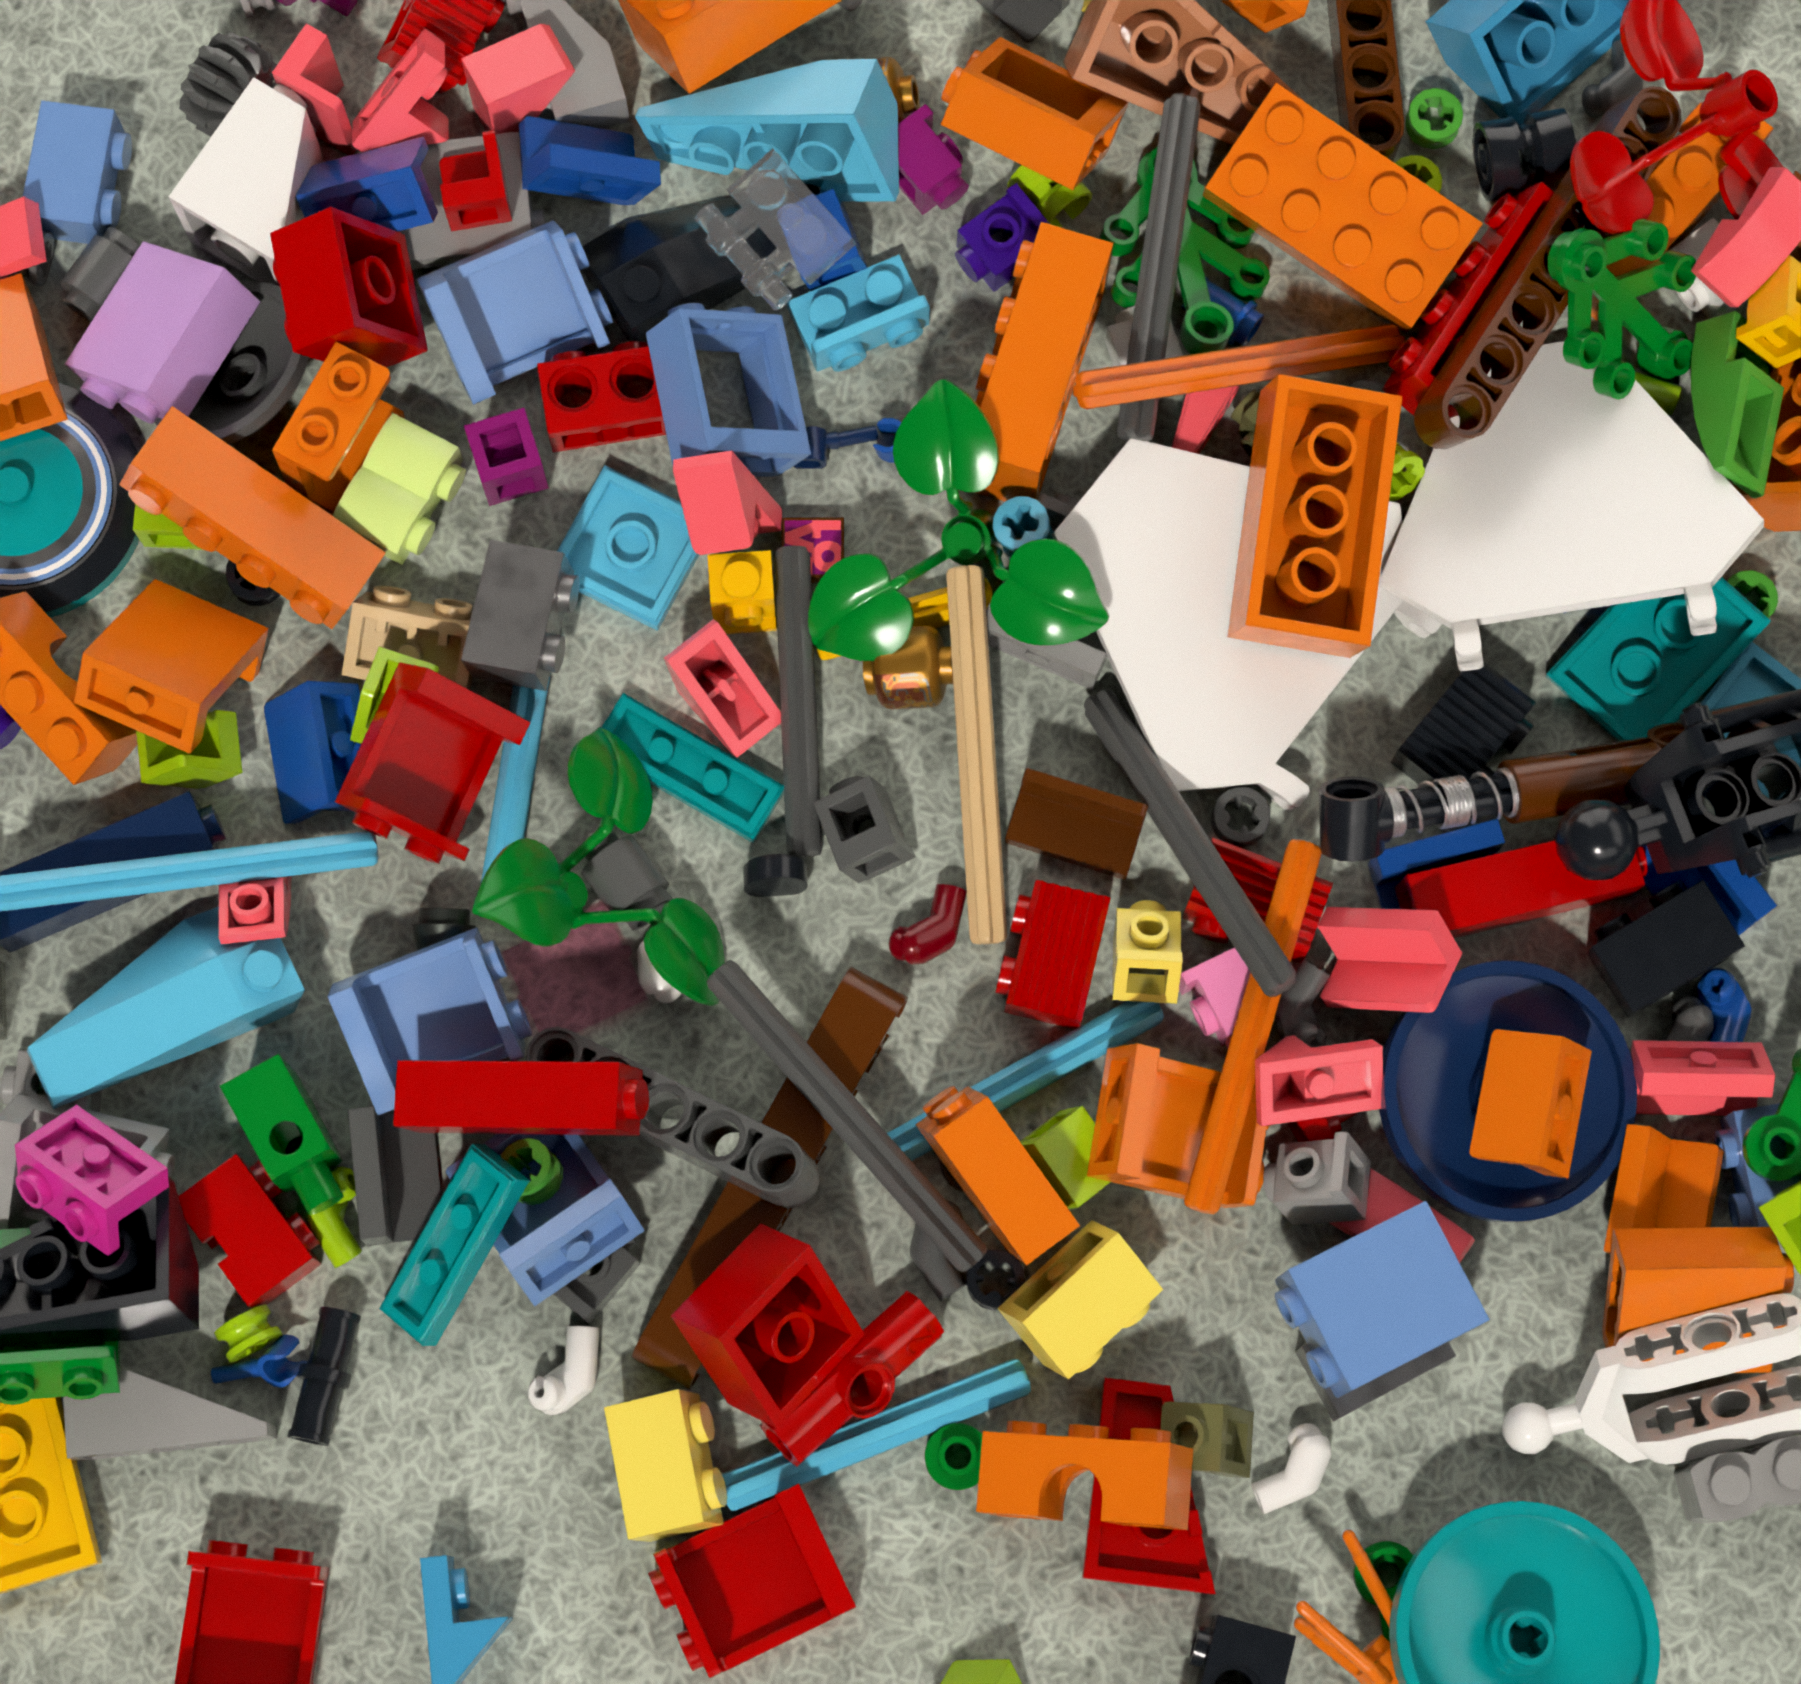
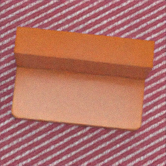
(1531, 1101)
(1663, 1182)

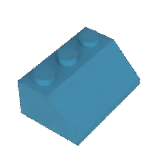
(1523, 49)

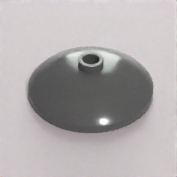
(255, 375)

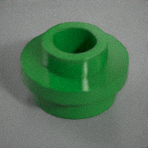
(935, 1456)

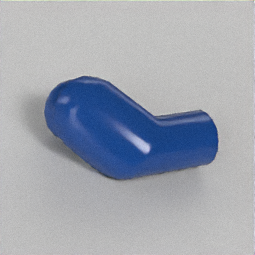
(1728, 1005)

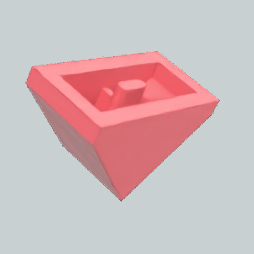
(516, 77)
(722, 689)

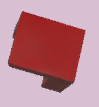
(475, 187)

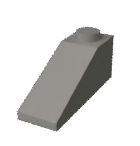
(153, 1420)

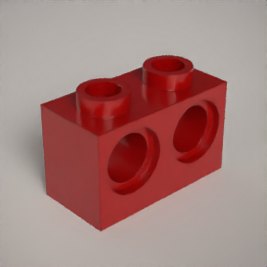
(608, 413)

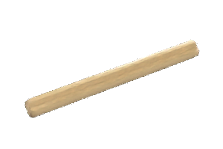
(976, 755)

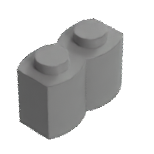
(1741, 1482)

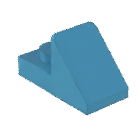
(453, 1644)

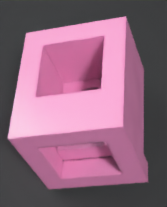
(1219, 993)

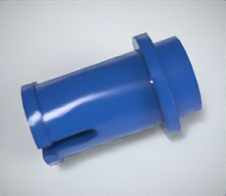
(1245, 316)

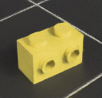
(1081, 1300)
(665, 1465)

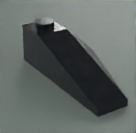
(664, 263)
(77, 1294)

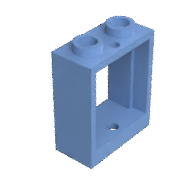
(769, 380)

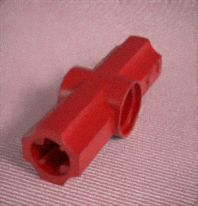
(861, 1381)

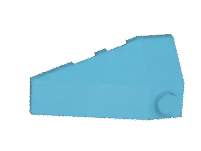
(822, 118)
(165, 1007)

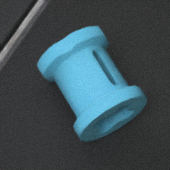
(1016, 519)

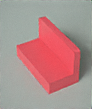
(314, 75)
(1388, 958)
(1700, 1076)

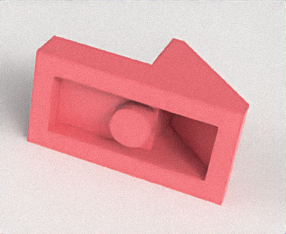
(396, 107)
(723, 503)
(1317, 1081)

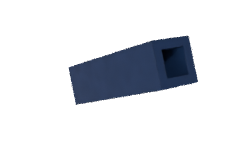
(162, 830)

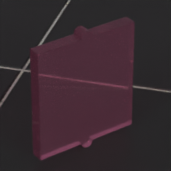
(576, 979)

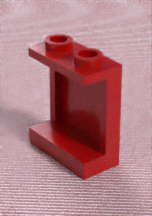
(426, 761)
(751, 1583)
(251, 1617)

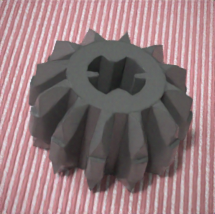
(221, 77)

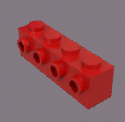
(1453, 309)

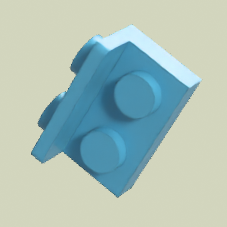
(860, 314)

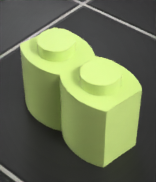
(401, 488)

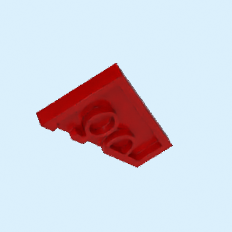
(1142, 1554)

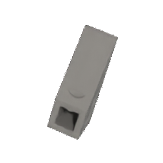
(595, 89)

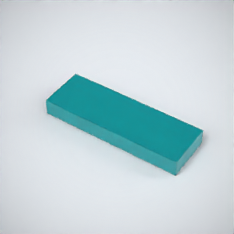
(696, 769)
(454, 1244)

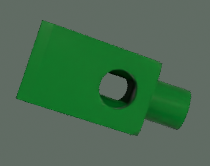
(275, 1113)

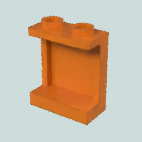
(334, 427)
(168, 664)
(1154, 1124)

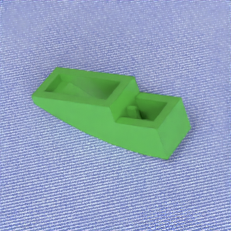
(1734, 403)

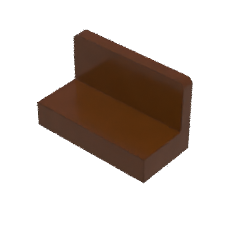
(1076, 823)

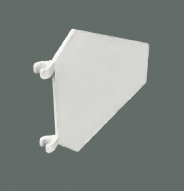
(1566, 512)
(1164, 558)

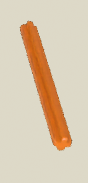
(1236, 366)
(1250, 1035)

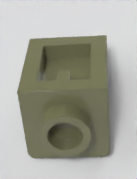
(1216, 1434)

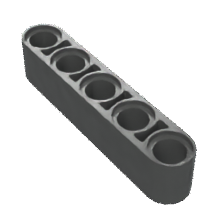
(700, 1127)

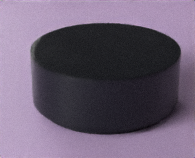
(775, 875)

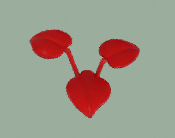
(1665, 45)

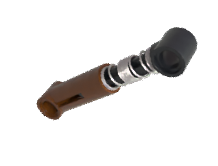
(1363, 815)

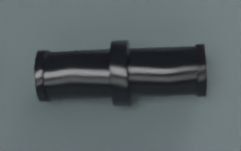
(324, 1376)

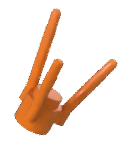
(1374, 1662)

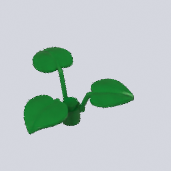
(952, 448)
(544, 899)

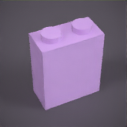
(161, 333)

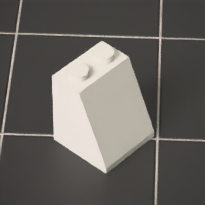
(249, 179)

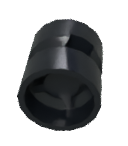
(1544, 147)

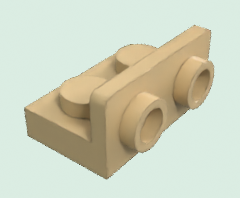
(410, 628)

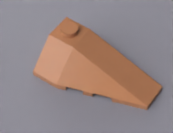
(1170, 47)

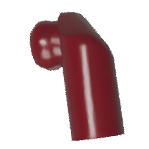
(933, 934)

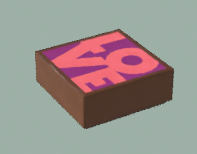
(820, 536)

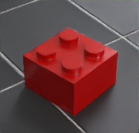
(348, 287)
(768, 1325)

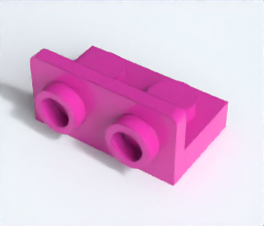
(86, 1176)

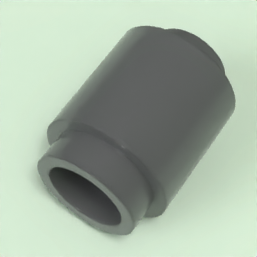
(97, 271)
(625, 877)

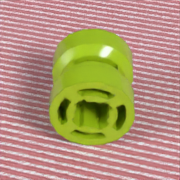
(1051, 196)

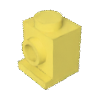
(1147, 939)

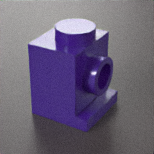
(994, 260)

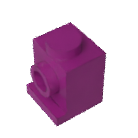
(928, 163)
(506, 456)

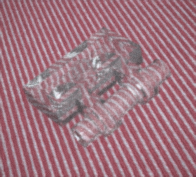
(790, 218)

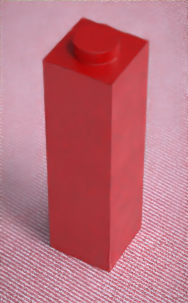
(1511, 889)
(520, 1097)

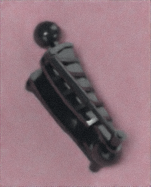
(1666, 797)

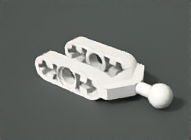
(1638, 1434)

